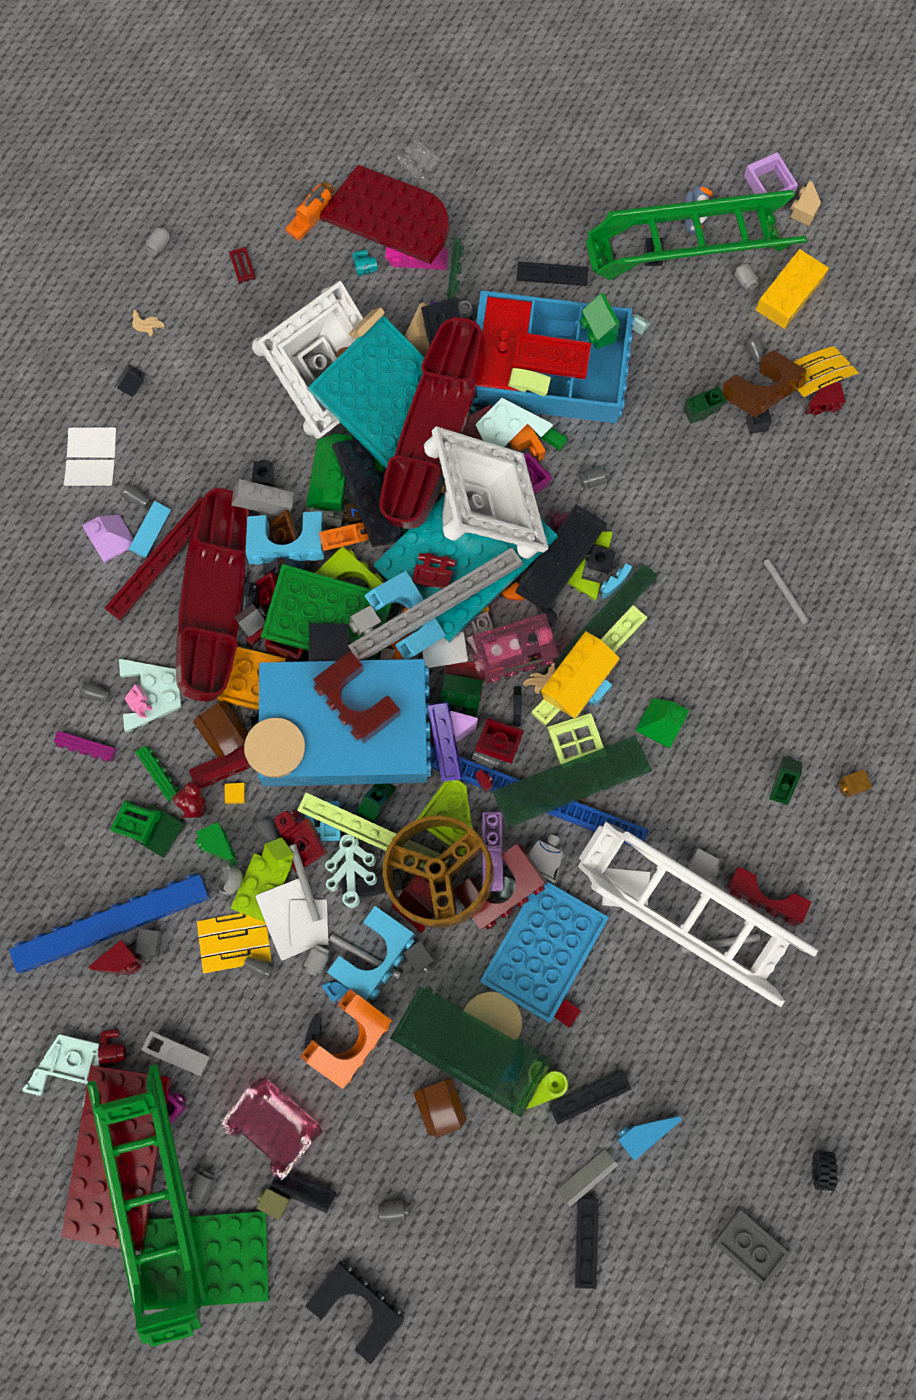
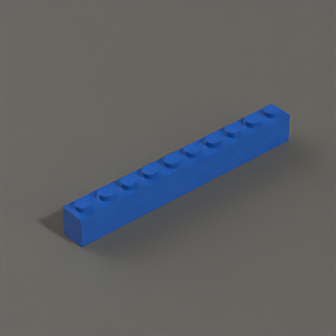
(109, 924)

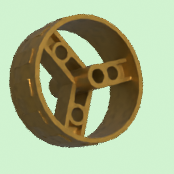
(397, 856)

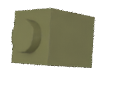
(272, 1203)

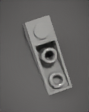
(175, 1053)

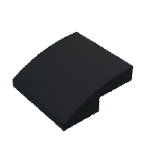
(327, 641)

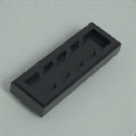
(365, 890)
(304, 1191)

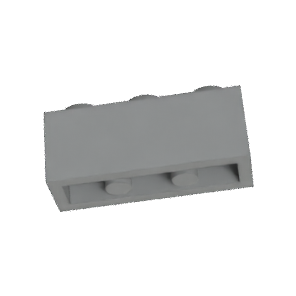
(261, 498)

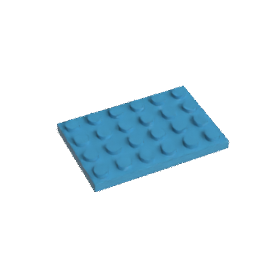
(544, 951)

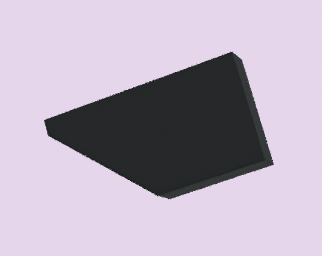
(517, 705)

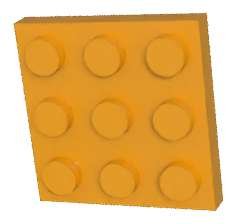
(244, 678)

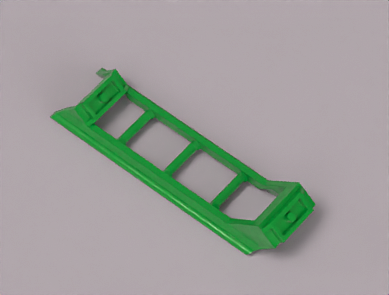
(617, 221)
(184, 1319)

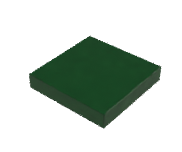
(163, 834)

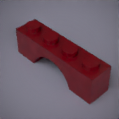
(744, 885)

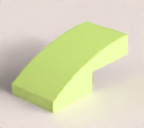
(529, 380)

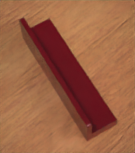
(220, 768)

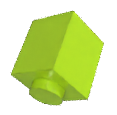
(277, 855)

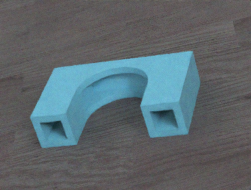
(306, 547)
(403, 591)
(367, 983)

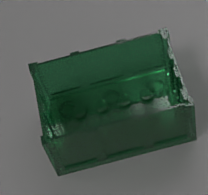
(471, 1050)

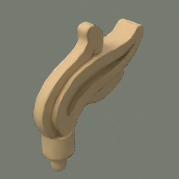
(146, 325)
(539, 680)

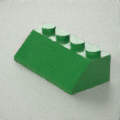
(327, 481)

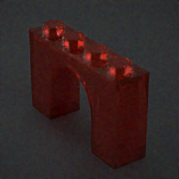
(362, 723)

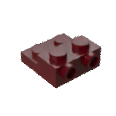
(499, 740)

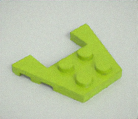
(586, 586)

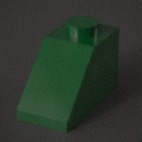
(786, 780)
(375, 801)

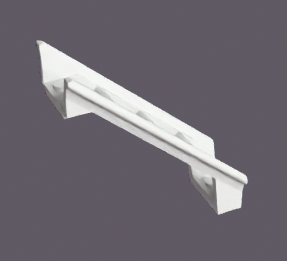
(598, 856)

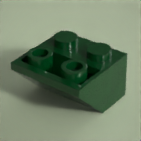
(462, 694)

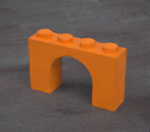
(342, 1066)

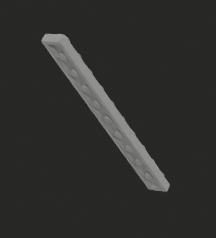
(435, 605)

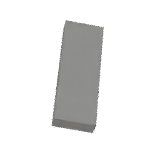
(587, 1177)

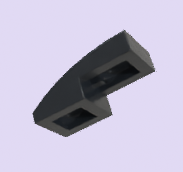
(314, 1028)

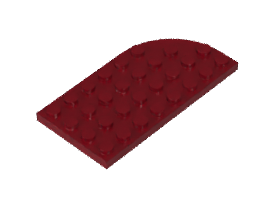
(390, 214)

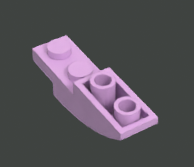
(493, 839)

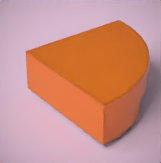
(510, 593)

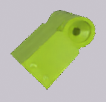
(552, 1086)

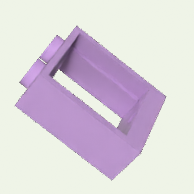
(766, 165)

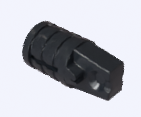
(249, 595)

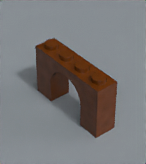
(758, 399)

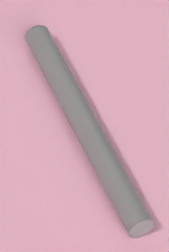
(786, 592)
(305, 884)
(726, 942)
(361, 954)

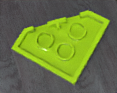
(452, 802)

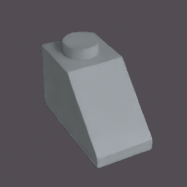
(702, 865)

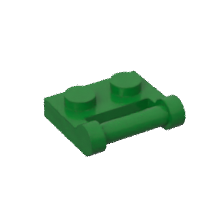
(133, 827)

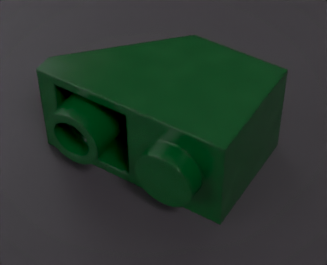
(704, 404)

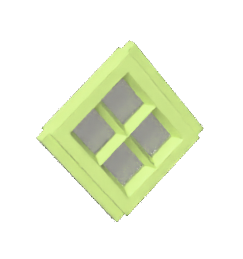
(575, 738)

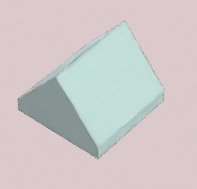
(640, 324)
(508, 888)

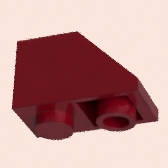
(827, 399)

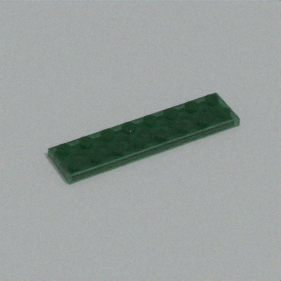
(571, 781)

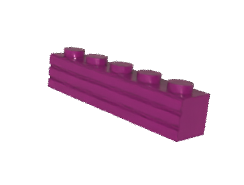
(84, 746)

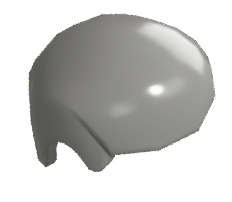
(230, 880)

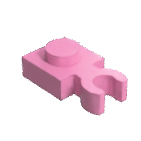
(137, 700)

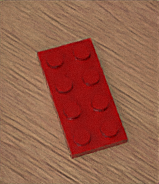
(552, 355)

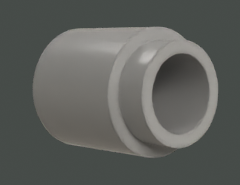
(157, 241)
(746, 277)
(316, 960)

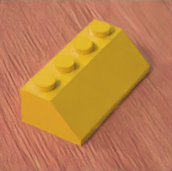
(580, 675)

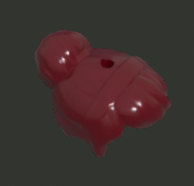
(191, 800)

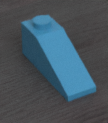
(642, 1136)

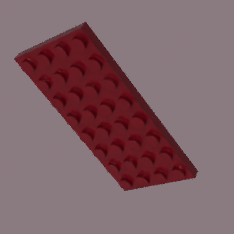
(89, 1206)

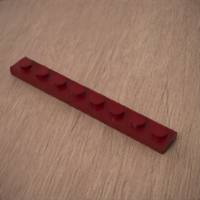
(153, 565)

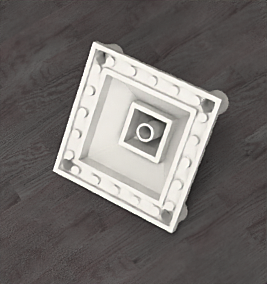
(307, 346)
(487, 492)

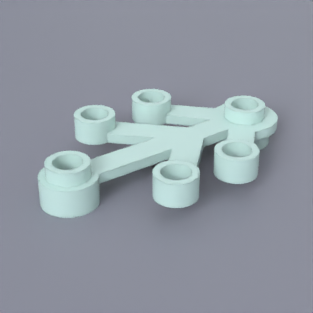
(349, 868)

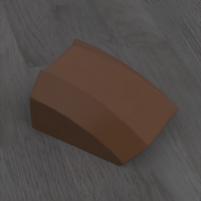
(221, 729)
(440, 1108)

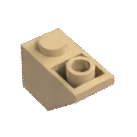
(807, 205)

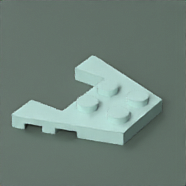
(506, 420)
(158, 685)
(66, 1059)

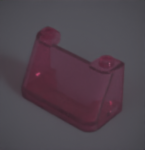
(272, 1125)

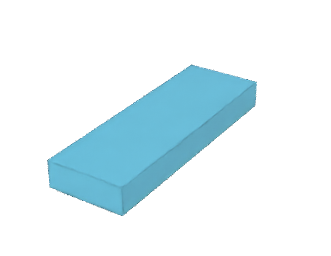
(149, 529)

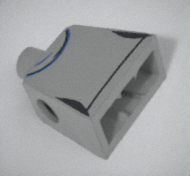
(547, 857)

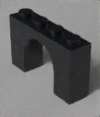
(385, 1317)

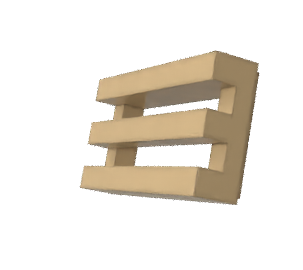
(366, 323)

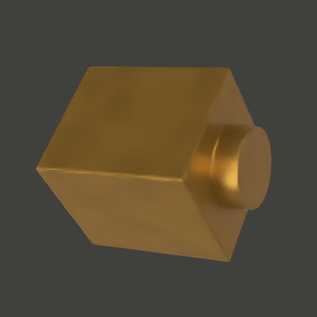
(854, 784)

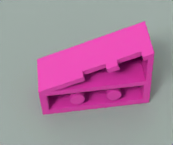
(398, 259)

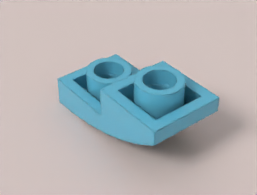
(614, 584)

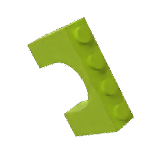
(345, 565)

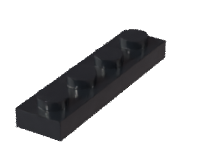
(552, 273)
(589, 1097)
(586, 1243)

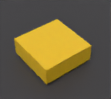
(235, 793)

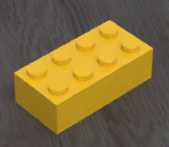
(792, 288)

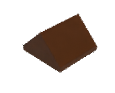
(282, 529)

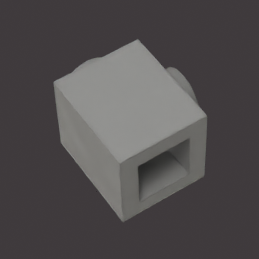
(364, 621)

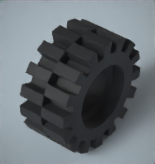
(824, 1170)

